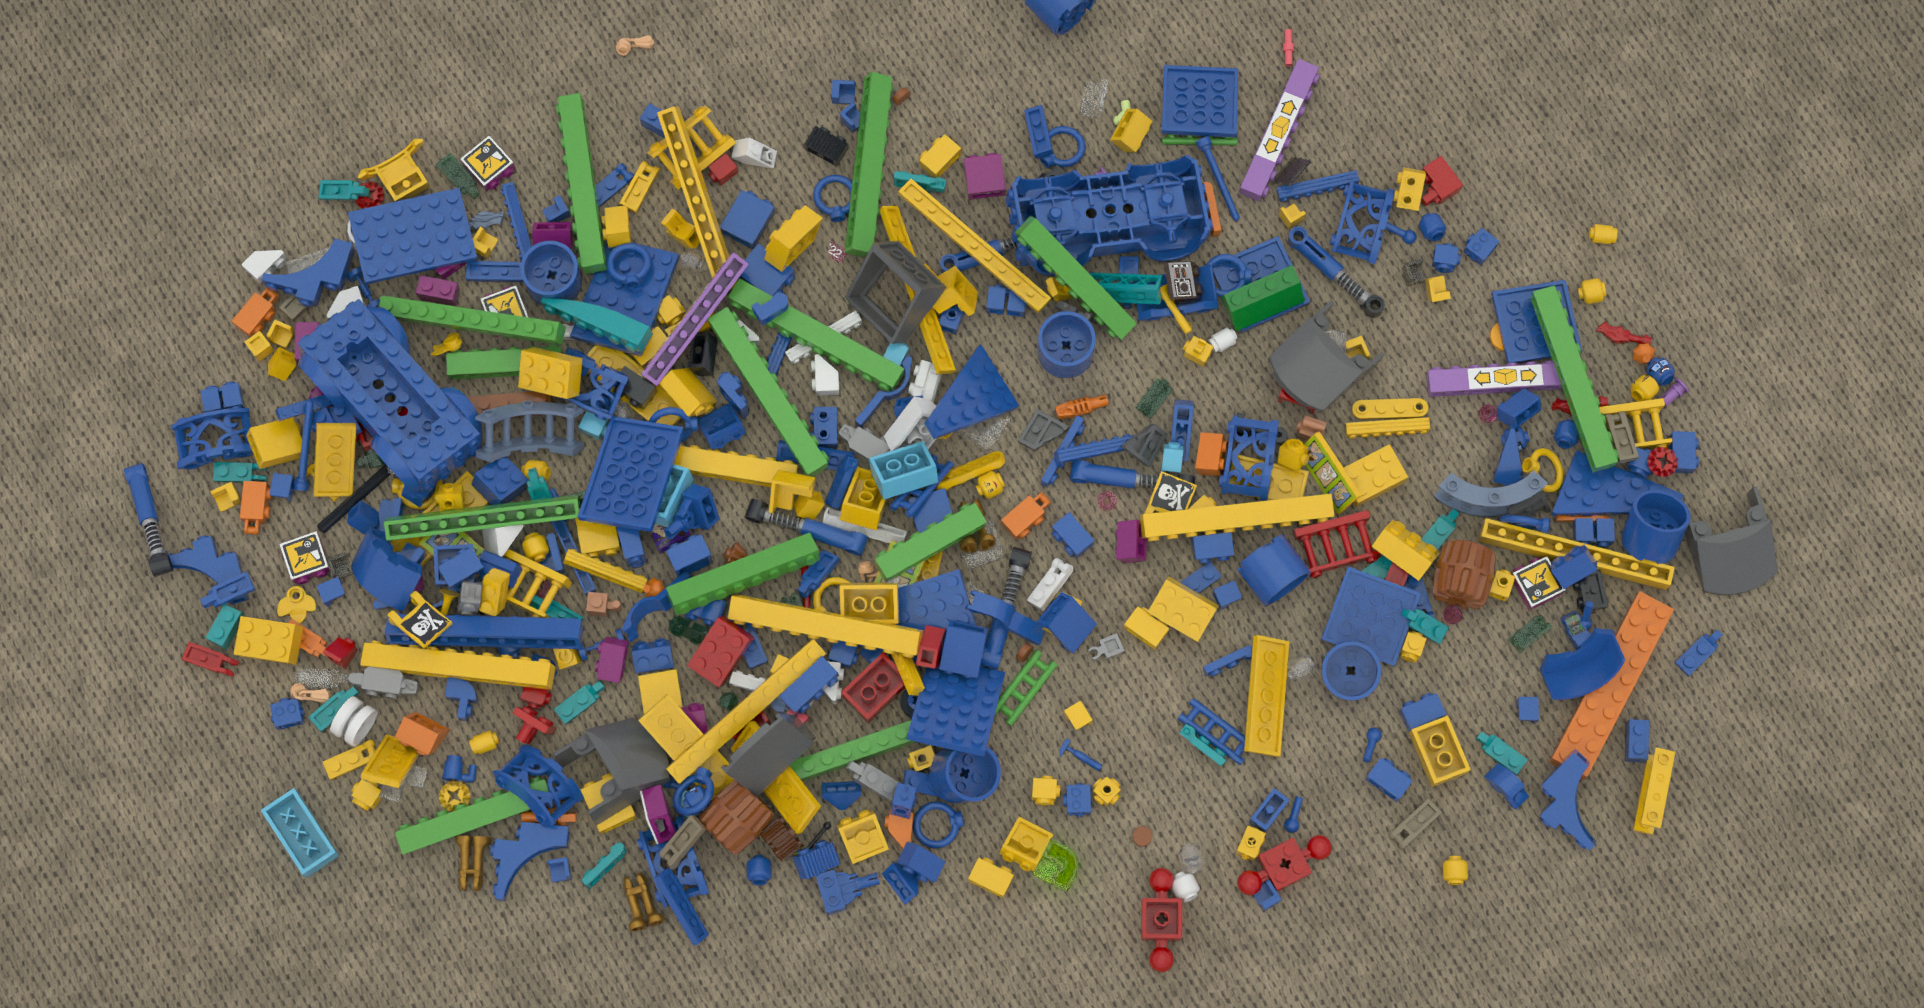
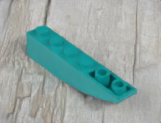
(602, 322)

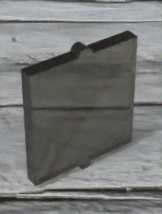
(1291, 171)

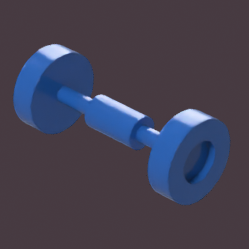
(356, 274)
(582, 651)

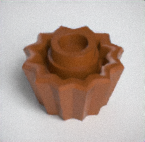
(734, 553)

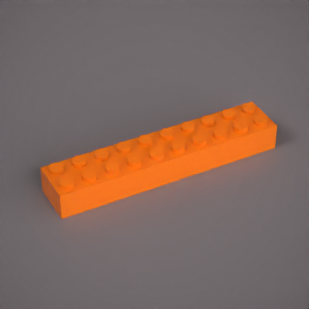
(1602, 707)

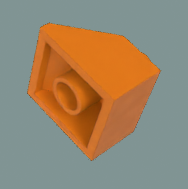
(421, 733)

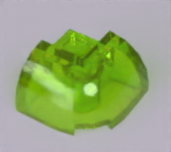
(1057, 866)

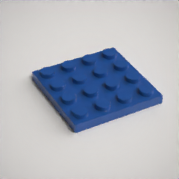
(1200, 101)
(1263, 260)
(1519, 324)
(934, 603)
(1370, 614)

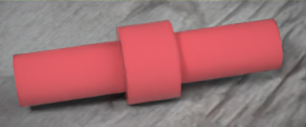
(1288, 47)

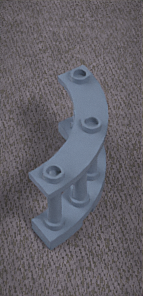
(528, 443)
(1486, 501)

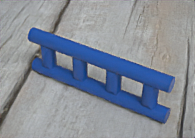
(922, 495)
(1215, 719)

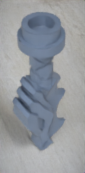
(485, 220)

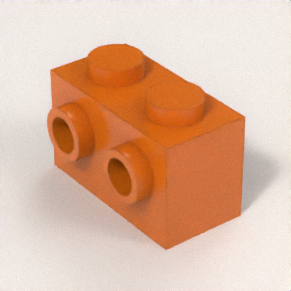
(1211, 454)

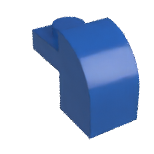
(464, 692)
(1507, 784)

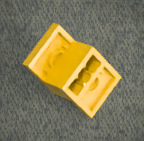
(957, 291)

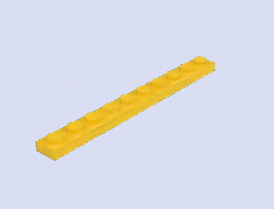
(974, 245)
(929, 325)
(745, 711)

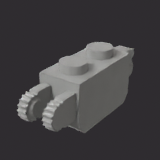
(863, 442)
(469, 598)
(384, 682)
(873, 780)

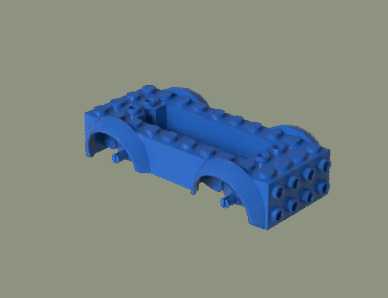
(1165, 221)
(371, 346)

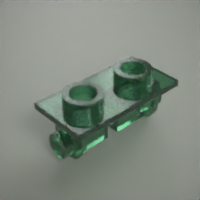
(1154, 397)
(680, 627)

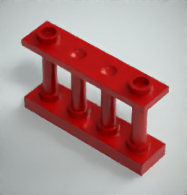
(1341, 525)

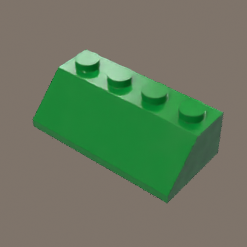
(1263, 298)

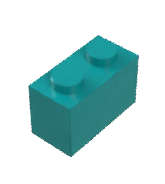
(224, 627)

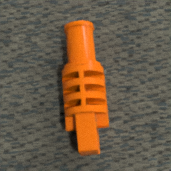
(1080, 406)
(529, 816)

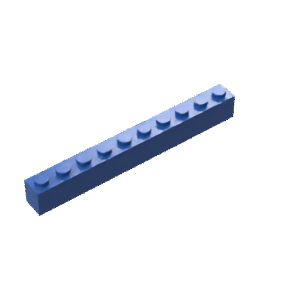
(501, 632)

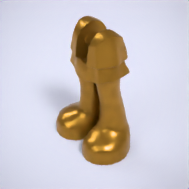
(985, 540)
(479, 845)
(653, 917)

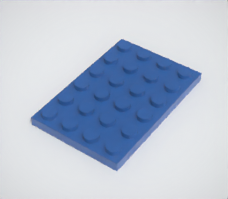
(412, 236)
(639, 303)
(631, 474)
(956, 710)

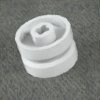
(353, 721)

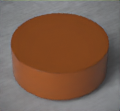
(901, 95)
(1024, 652)
(1142, 836)

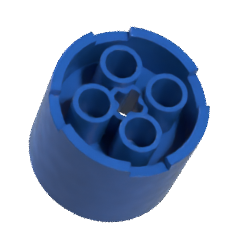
(1059, 14)
(549, 260)
(1066, 330)
(1655, 526)
(1273, 570)
(1366, 673)
(976, 783)

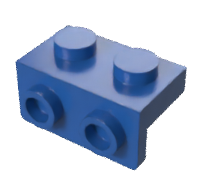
(652, 655)

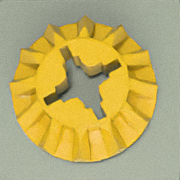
(453, 786)

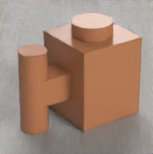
(1309, 427)
(600, 603)

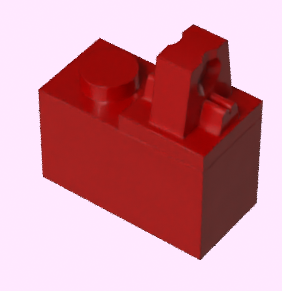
(1441, 180)

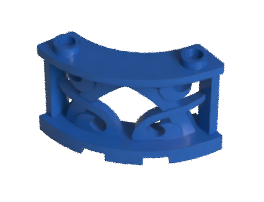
(1381, 200)
(610, 378)
(236, 449)
(1263, 481)
(535, 799)
(694, 877)

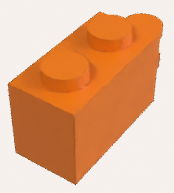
(256, 312)
(255, 505)
(1025, 516)

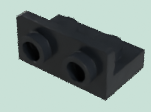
(1591, 589)

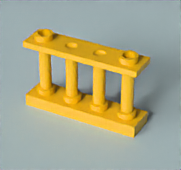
(723, 143)
(1634, 410)
(541, 574)
(1654, 791)

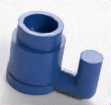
(453, 769)

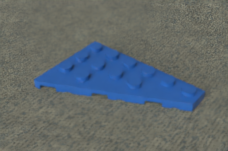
(972, 397)
(1600, 492)

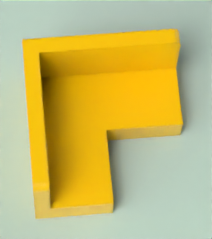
(786, 485)

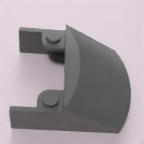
(1315, 367)
(1737, 558)
(769, 753)
(630, 756)

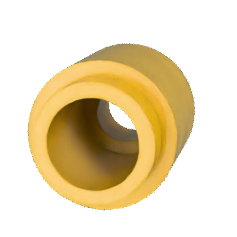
(1603, 234)
(484, 742)

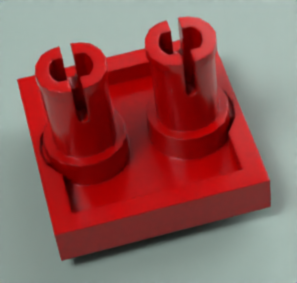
(532, 724)

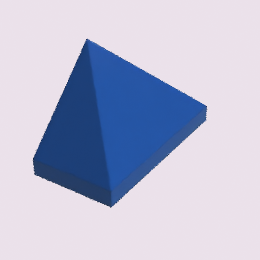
(841, 793)
(902, 882)

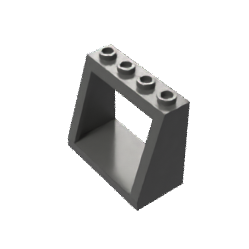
(912, 272)

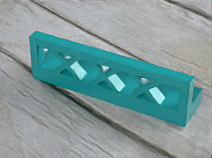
(1131, 293)

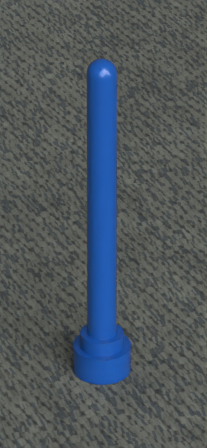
(1204, 145)
(301, 482)

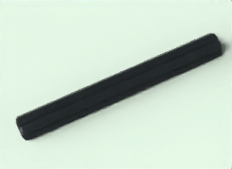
(353, 499)

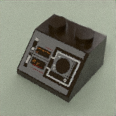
(1183, 282)

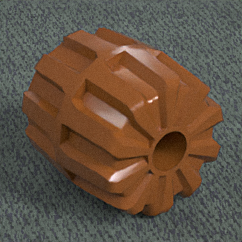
(1464, 574)
(736, 817)

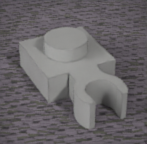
(1109, 647)

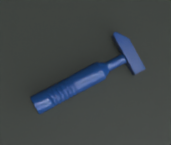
(1081, 756)

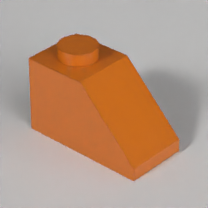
(899, 828)

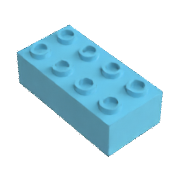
(300, 833)

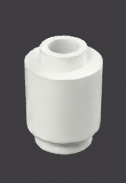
(1223, 340)

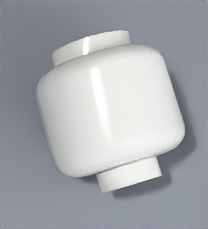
(1185, 886)

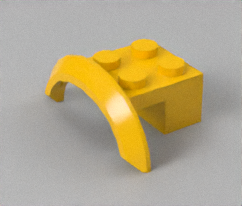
(399, 173)

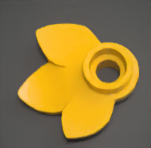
(451, 343)
(296, 607)

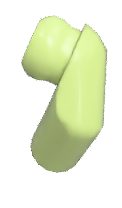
(1124, 105)

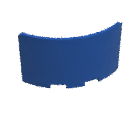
(1209, 301)
(383, 572)
(1584, 670)

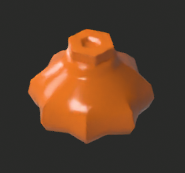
(1643, 353)
(653, 587)

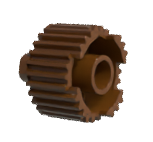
(781, 839)

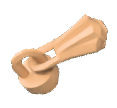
(623, 45)
(866, 567)
(299, 692)

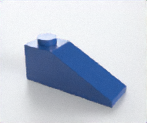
(1182, 425)
(1509, 464)

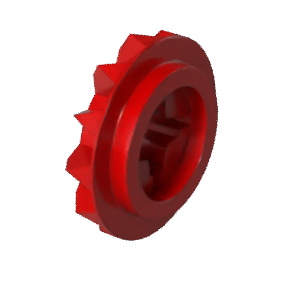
(377, 196)
(1655, 465)

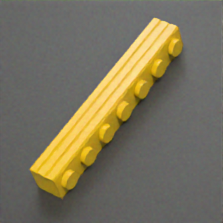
(1387, 427)
(605, 570)
(908, 673)

